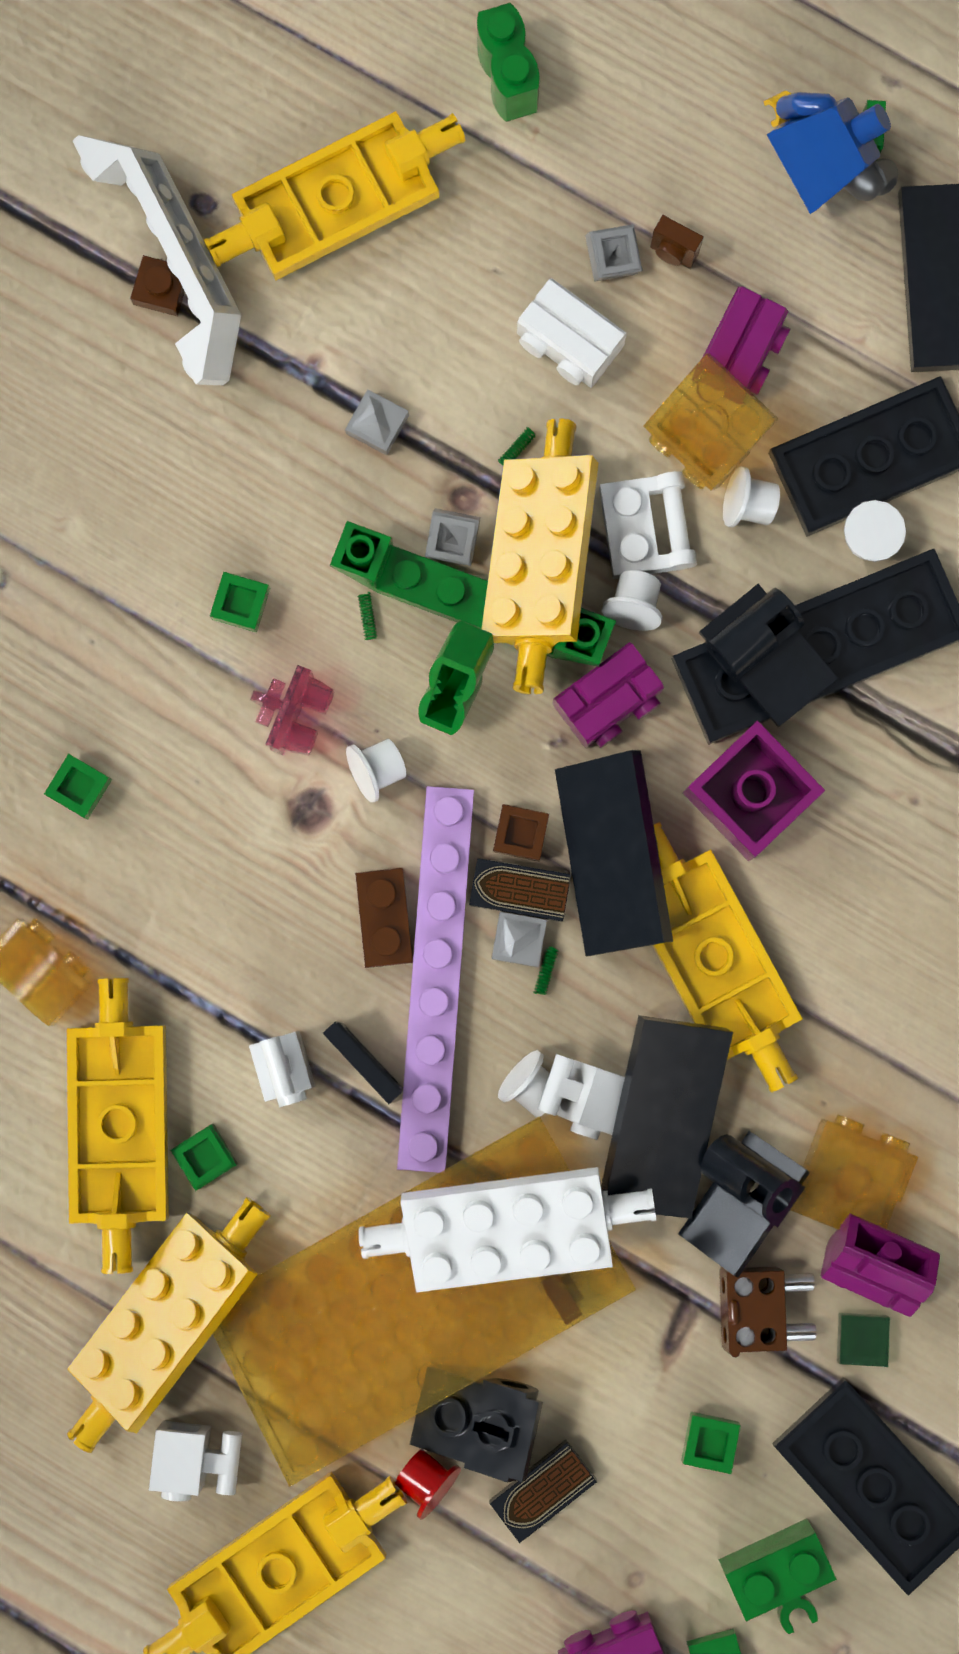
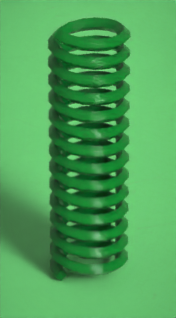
(518, 441)
(363, 607)
(547, 968)

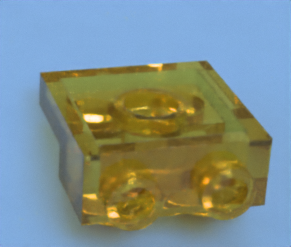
(709, 424)
(853, 1174)

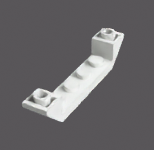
(211, 345)

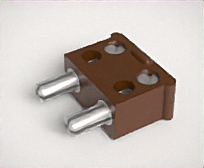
(750, 1310)

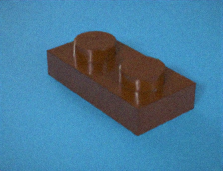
(384, 918)

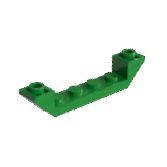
(445, 590)

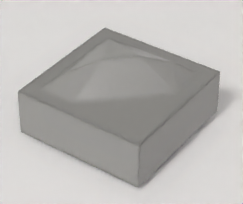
(613, 252)
(377, 422)
(452, 537)
(519, 939)

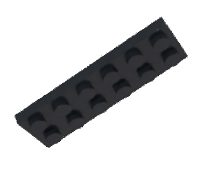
(853, 629)

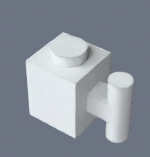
(282, 1068)
(582, 1096)
(184, 1458)

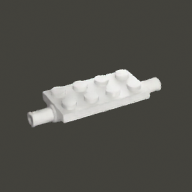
(507, 1229)

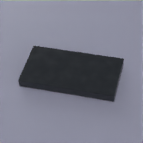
(931, 274)
(870, 455)
(613, 854)
(667, 1112)
(873, 1485)

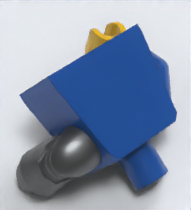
(830, 147)

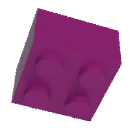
(753, 791)

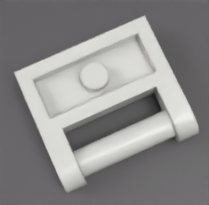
(631, 524)

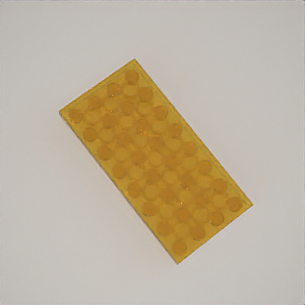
(350, 1349)

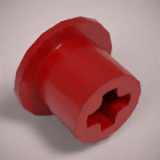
(426, 1481)

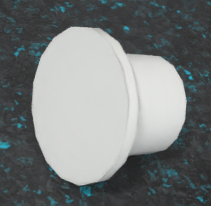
(749, 499)
(874, 531)
(635, 602)
(375, 767)
(526, 1083)

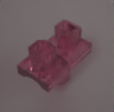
(302, 692)

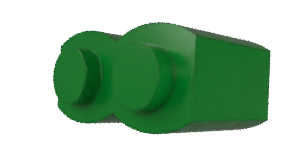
(508, 62)
(456, 677)

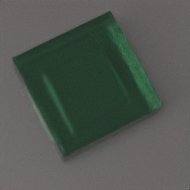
(863, 1339)

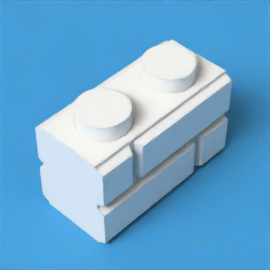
(569, 334)

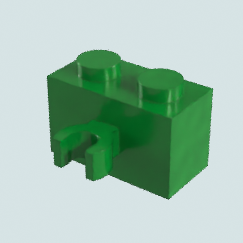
(779, 1573)

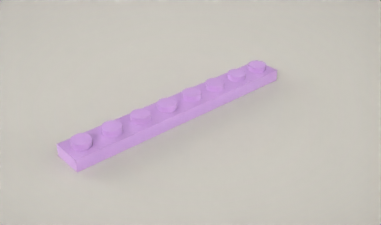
(435, 980)

